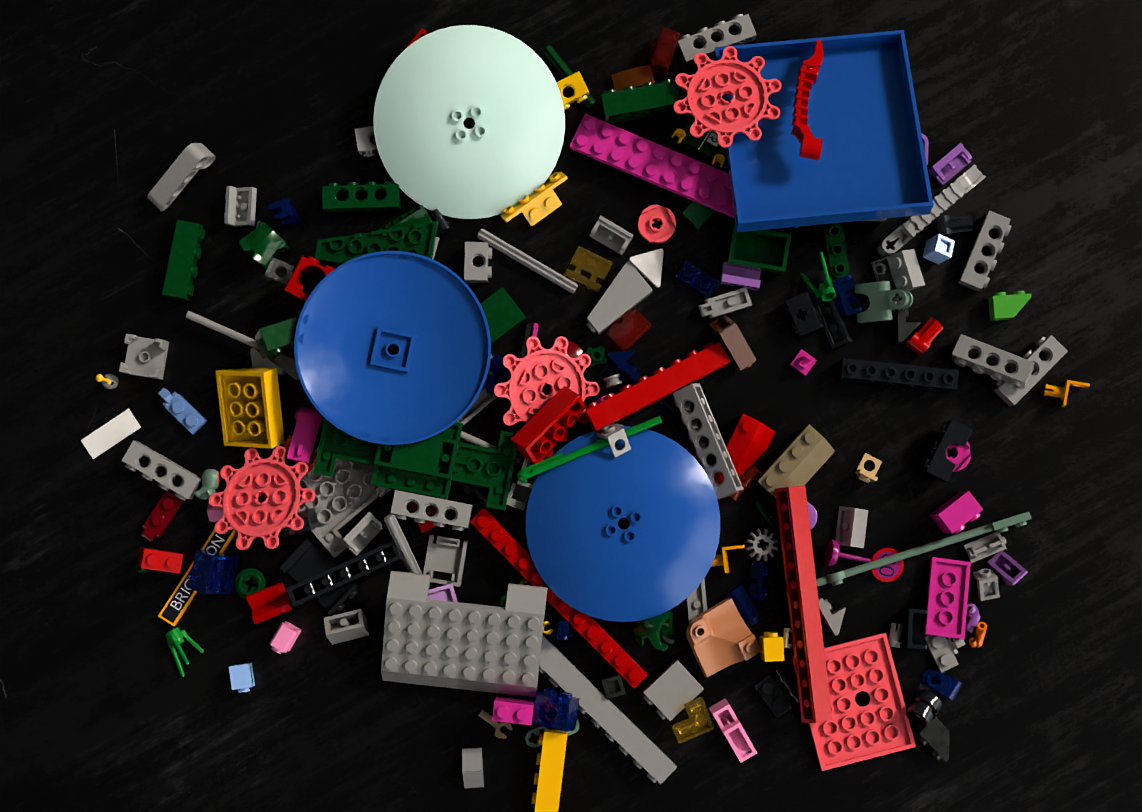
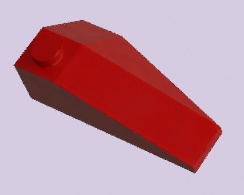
(747, 443)

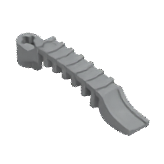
(940, 204)

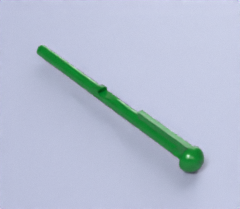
(560, 459)

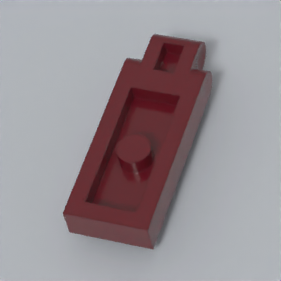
(161, 516)

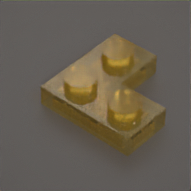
(697, 723)

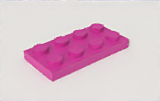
(947, 598)

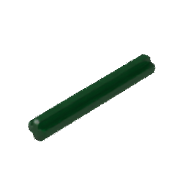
(563, 70)

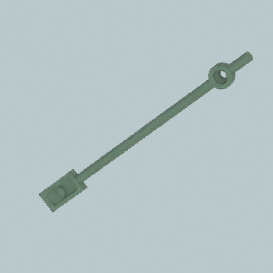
(999, 526)

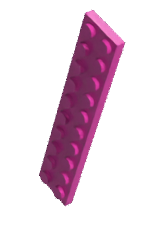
(654, 163)

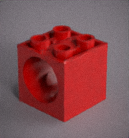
(305, 266)

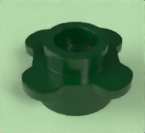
(600, 351)

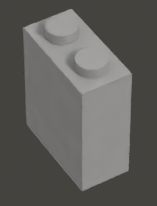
(672, 690)

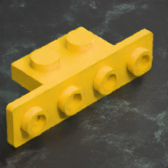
(539, 204)

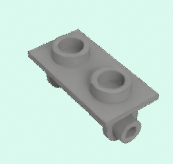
(985, 547)

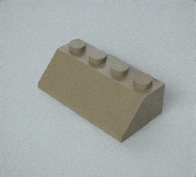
(797, 462)

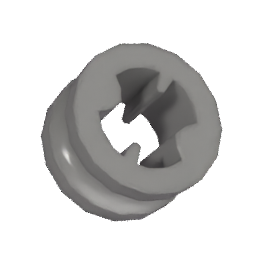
(612, 381)

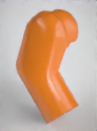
(978, 638)

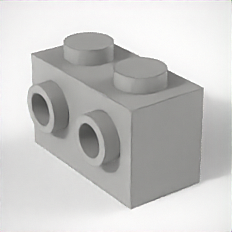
(346, 626)

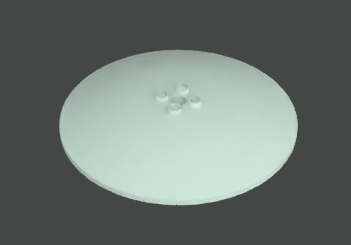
(476, 76)

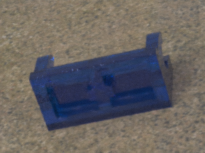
(284, 208)
(846, 296)

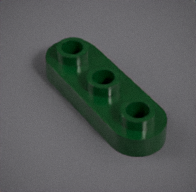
(836, 259)

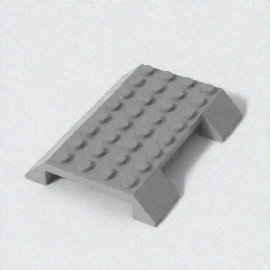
(462, 642)

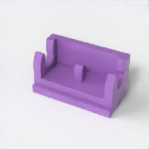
(950, 164)

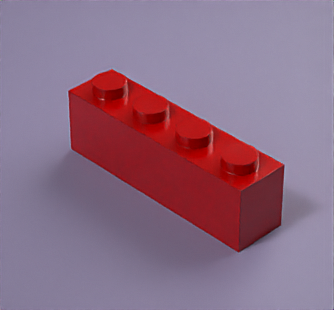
(548, 426)

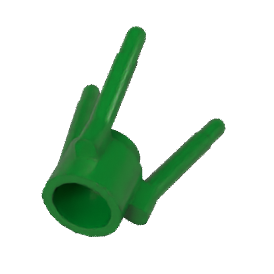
(826, 289)
(175, 639)

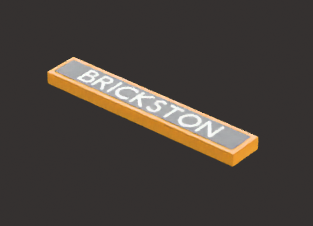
(182, 594)

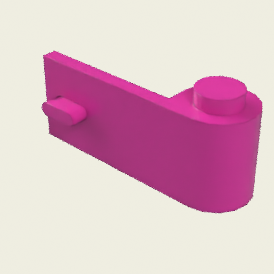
(305, 434)

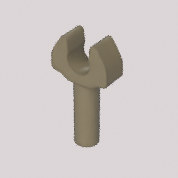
(496, 724)

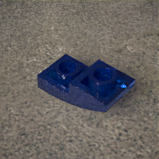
(697, 279)

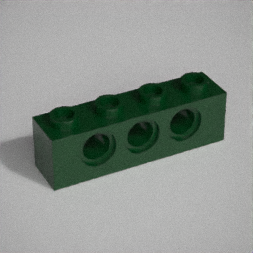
(391, 201)

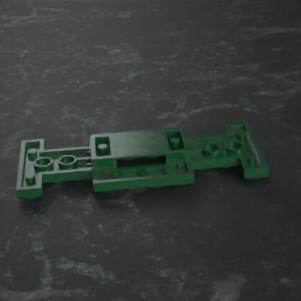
(437, 456)

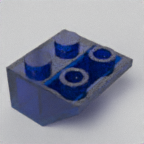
(213, 572)

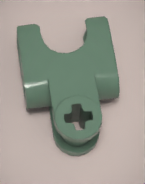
(882, 301)

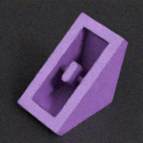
(1007, 568)

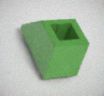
(1006, 306)

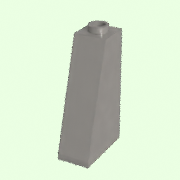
(622, 295)

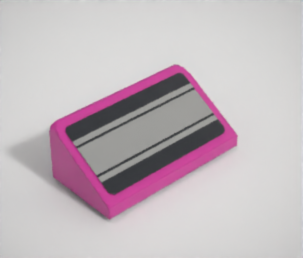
(529, 330)

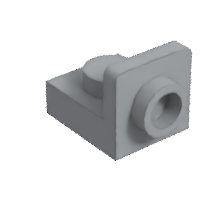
(987, 584)

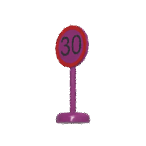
(884, 573)

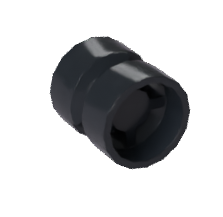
(923, 709)

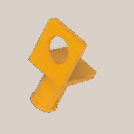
(1062, 392)
(722, 559)

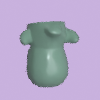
(210, 483)

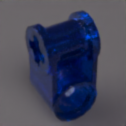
(944, 684)

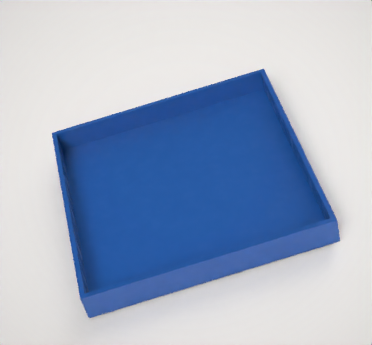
(868, 131)

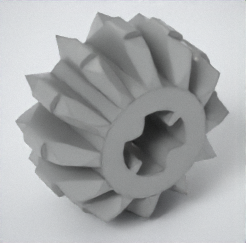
(769, 544)

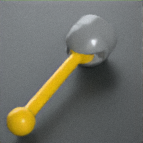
(107, 380)

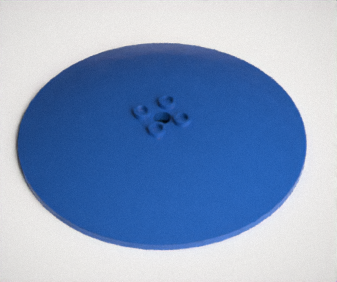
(383, 303)
(630, 570)

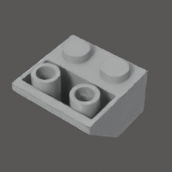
(900, 269)

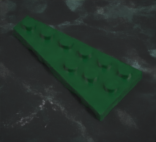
(413, 239)

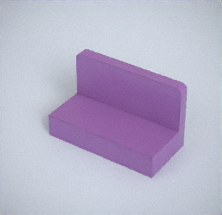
(740, 277)

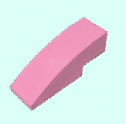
(733, 730)

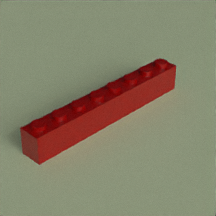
(656, 387)

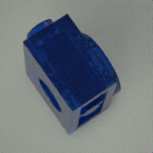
(563, 703)

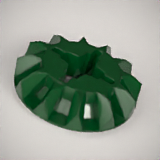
(246, 575)

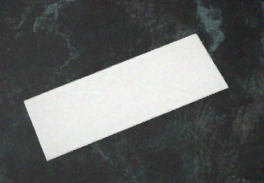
(110, 433)

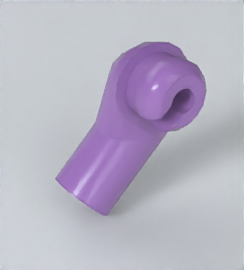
(973, 617)

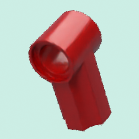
(921, 340)

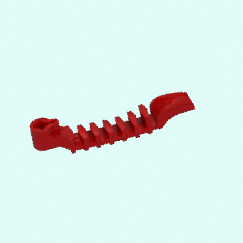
(807, 76)

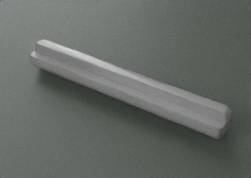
(402, 544)

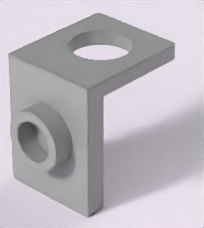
(612, 434)

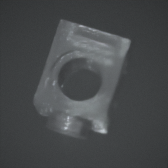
(274, 264)

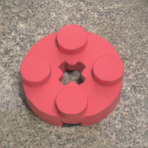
(646, 221)

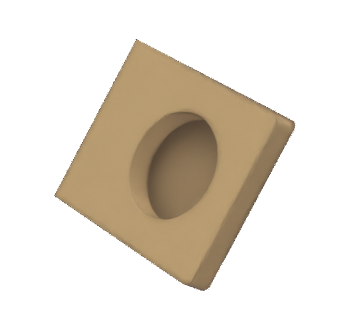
(865, 475)

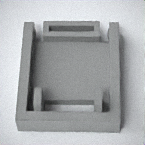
(445, 557)

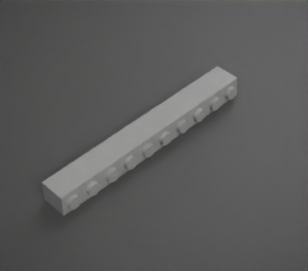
(605, 714)

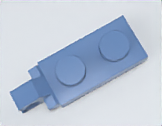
(182, 411)

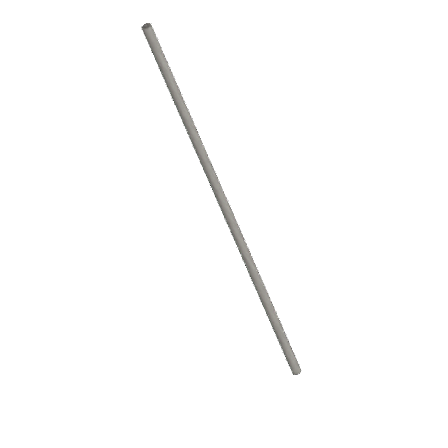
(290, 359)

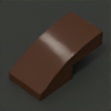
(633, 77)

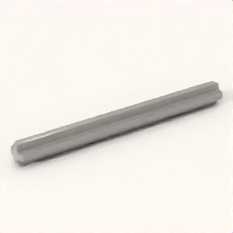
(527, 261)

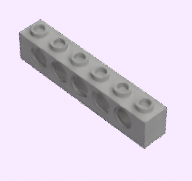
(709, 429)

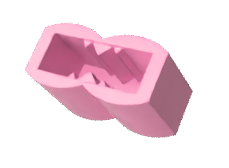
(284, 637)

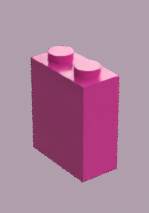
(513, 710)

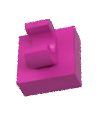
(803, 362)

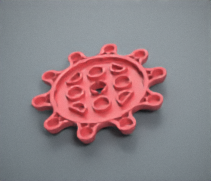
(729, 77)
(540, 368)
(243, 491)

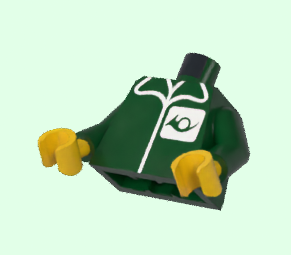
(705, 146)

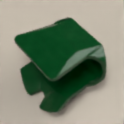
(263, 244)

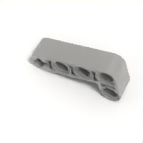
(179, 174)

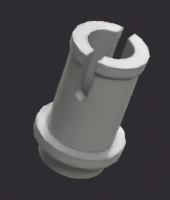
(895, 637)

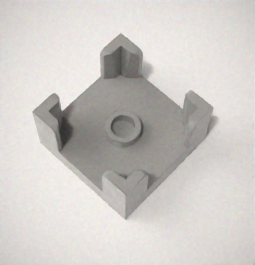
(145, 357)

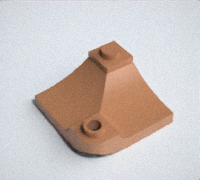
(721, 638)

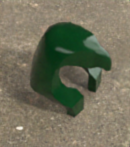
(651, 629)

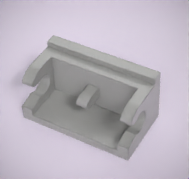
(611, 235)
(362, 534)

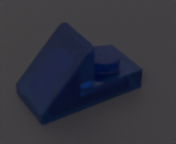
(620, 360)

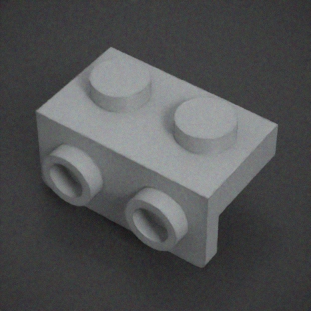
(240, 206)

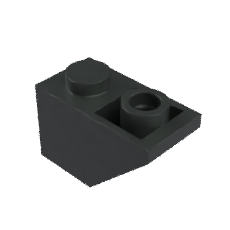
(937, 737)

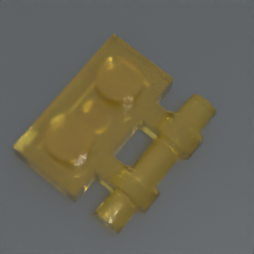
(590, 263)

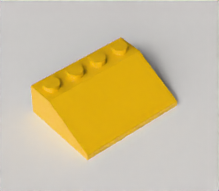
(250, 407)

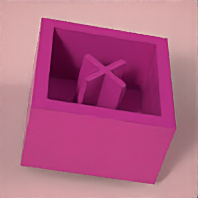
(957, 512)

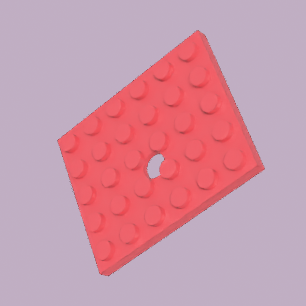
(857, 730)

